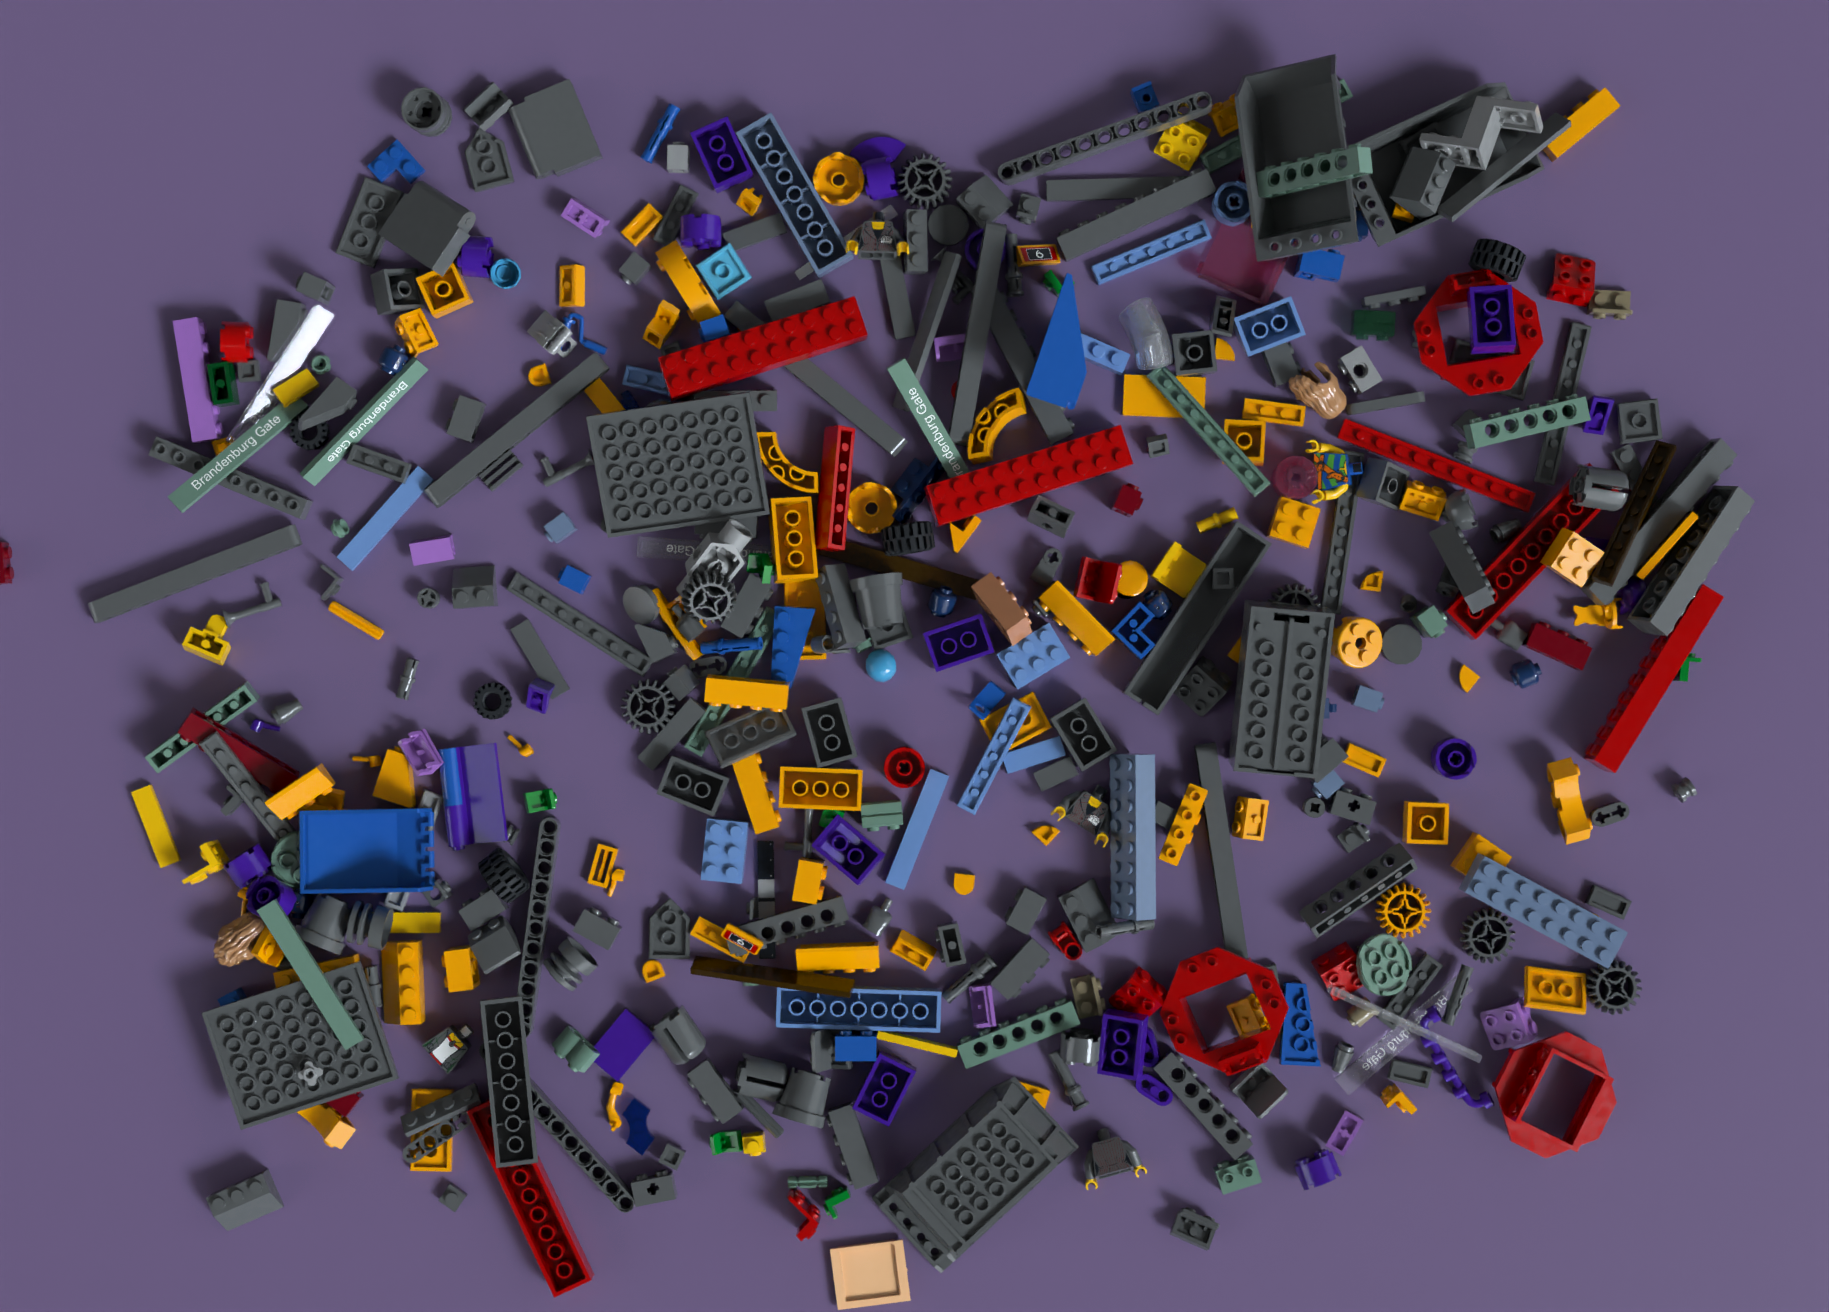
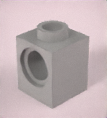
(678, 158)

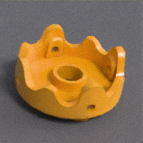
(835, 165)
(871, 493)
(1346, 636)

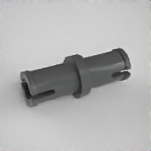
(407, 678)
(374, 985)

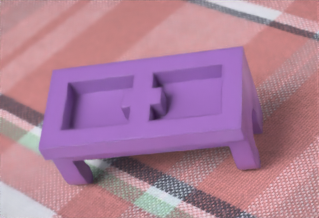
(585, 217)
(949, 347)
(432, 549)
(421, 753)
(982, 1005)
(1344, 1132)

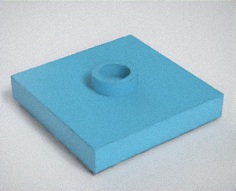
(723, 271)

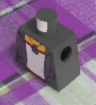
(449, 1046)

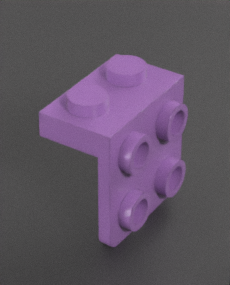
(1509, 1025)

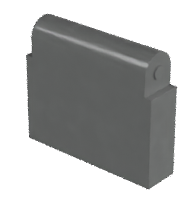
(555, 131)
(429, 227)

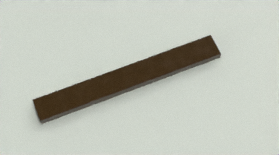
(1634, 513)
(910, 569)
(773, 976)

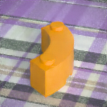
(686, 281)
(991, 422)
(784, 470)
(1567, 798)
(330, 1124)

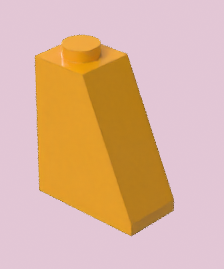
(396, 779)

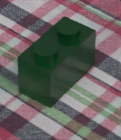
(223, 384)

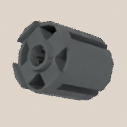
(1597, 498)
(678, 1036)
(761, 1078)

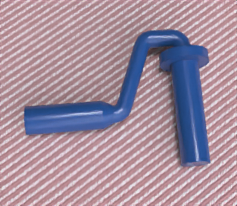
(586, 343)

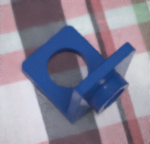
(987, 700)

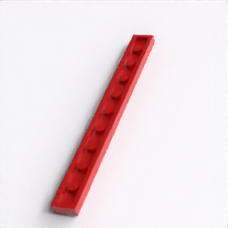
(1436, 465)

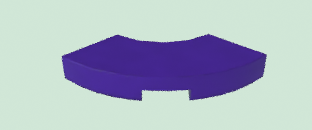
(877, 148)

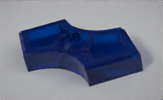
(636, 1116)

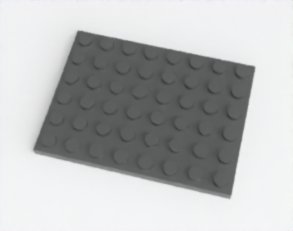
(678, 464)
(274, 1033)

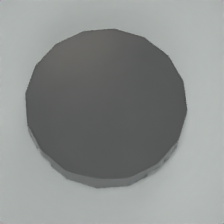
(948, 225)
(641, 604)
(1401, 644)

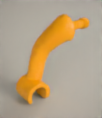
(613, 1116)

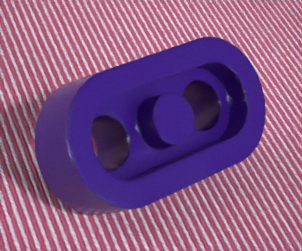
(1151, 1046)
(1153, 1089)

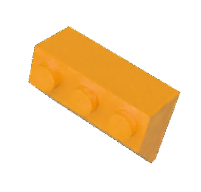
(301, 792)

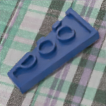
(789, 640)
(1297, 1032)

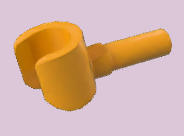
(525, 750)
(373, 760)
(617, 875)
(242, 894)

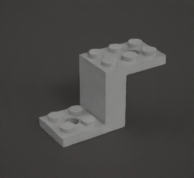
(1482, 130)

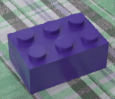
(722, 154)
(1491, 319)
(958, 642)
(1122, 1044)
(884, 1088)

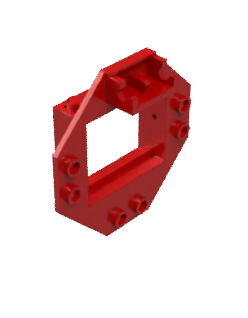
(1484, 374)
(1209, 970)
(1521, 1077)

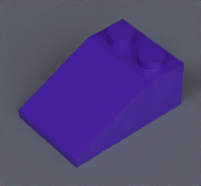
(848, 850)

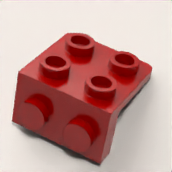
(1572, 280)
(1097, 580)
(1338, 969)
(1139, 994)
(808, 1227)

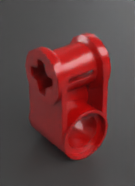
(1065, 940)

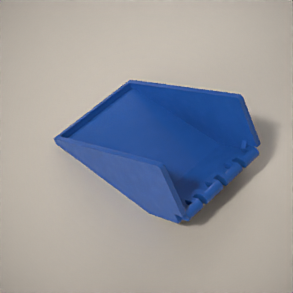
(1061, 360)
(366, 851)

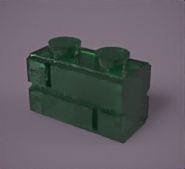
(1372, 324)

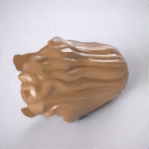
(1323, 398)
(238, 939)

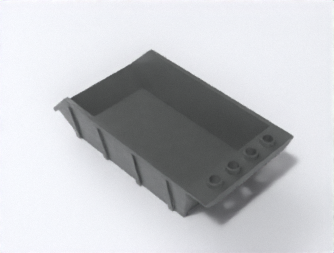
(1287, 117)
(1389, 157)
(975, 1172)

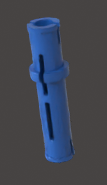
(660, 133)
(722, 646)

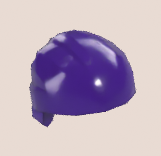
(1631, 594)

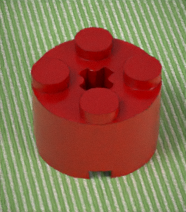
(236, 341)
(916, 766)

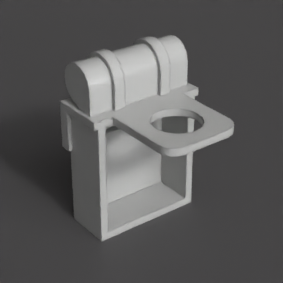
(552, 334)

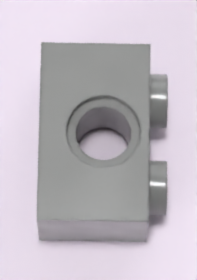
(1359, 358)

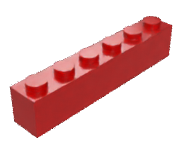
(834, 488)

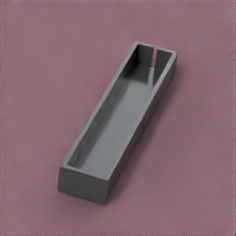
(1195, 620)

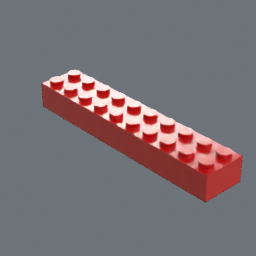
(762, 348)
(1028, 475)
(1520, 560)
(1651, 683)
(537, 1213)

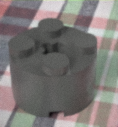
(1080, 1046)

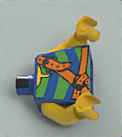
(1333, 470)

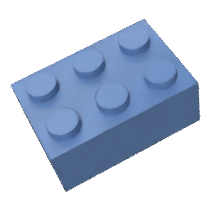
(1033, 656)
(724, 850)

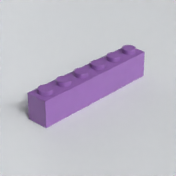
(193, 362)

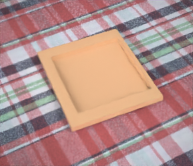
(870, 1274)

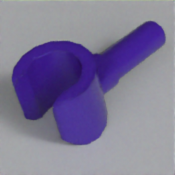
(257, 725)

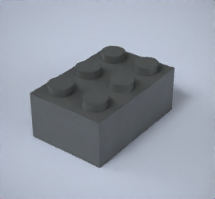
(829, 732)
(1083, 734)
(693, 785)

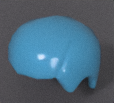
(505, 273)
(880, 665)

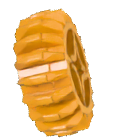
(1403, 919)

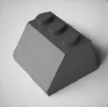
(1422, 181)
(1085, 911)
(245, 1200)

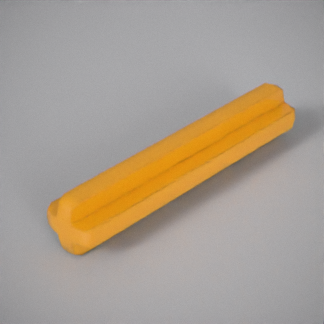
(355, 620)

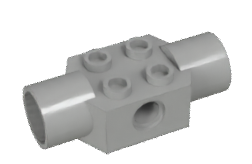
(718, 553)

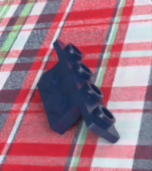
(912, 484)

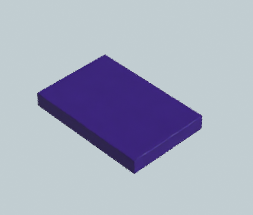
(622, 1044)

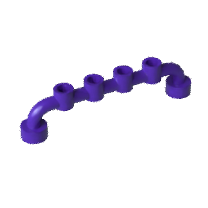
(1449, 1072)

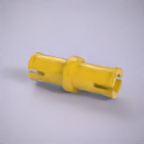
(1217, 520)

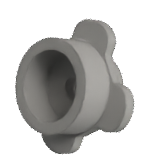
(310, 1067)

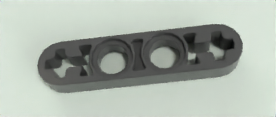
(1385, 403)
(439, 1138)

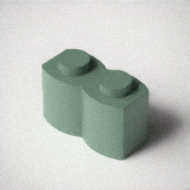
(575, 1049)

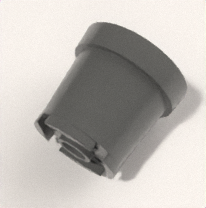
(879, 599)
(326, 923)
(804, 1098)

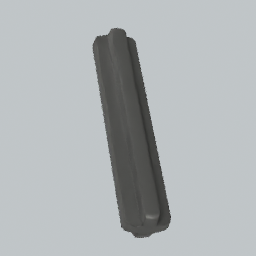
(761, 1115)

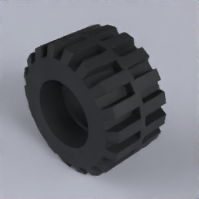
(1498, 257)
(908, 538)
(503, 875)

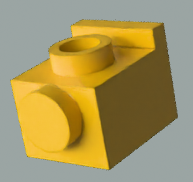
(754, 1143)

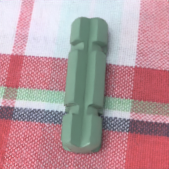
(807, 1182)

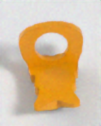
(1598, 614)

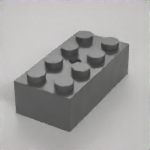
(1463, 566)

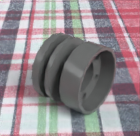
(416, 108)
(365, 923)
(574, 959)

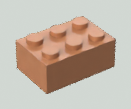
(1002, 608)

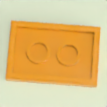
(1033, 725)
(1555, 990)

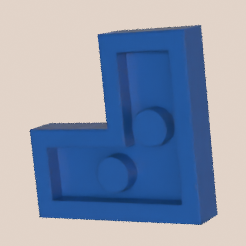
(396, 158)

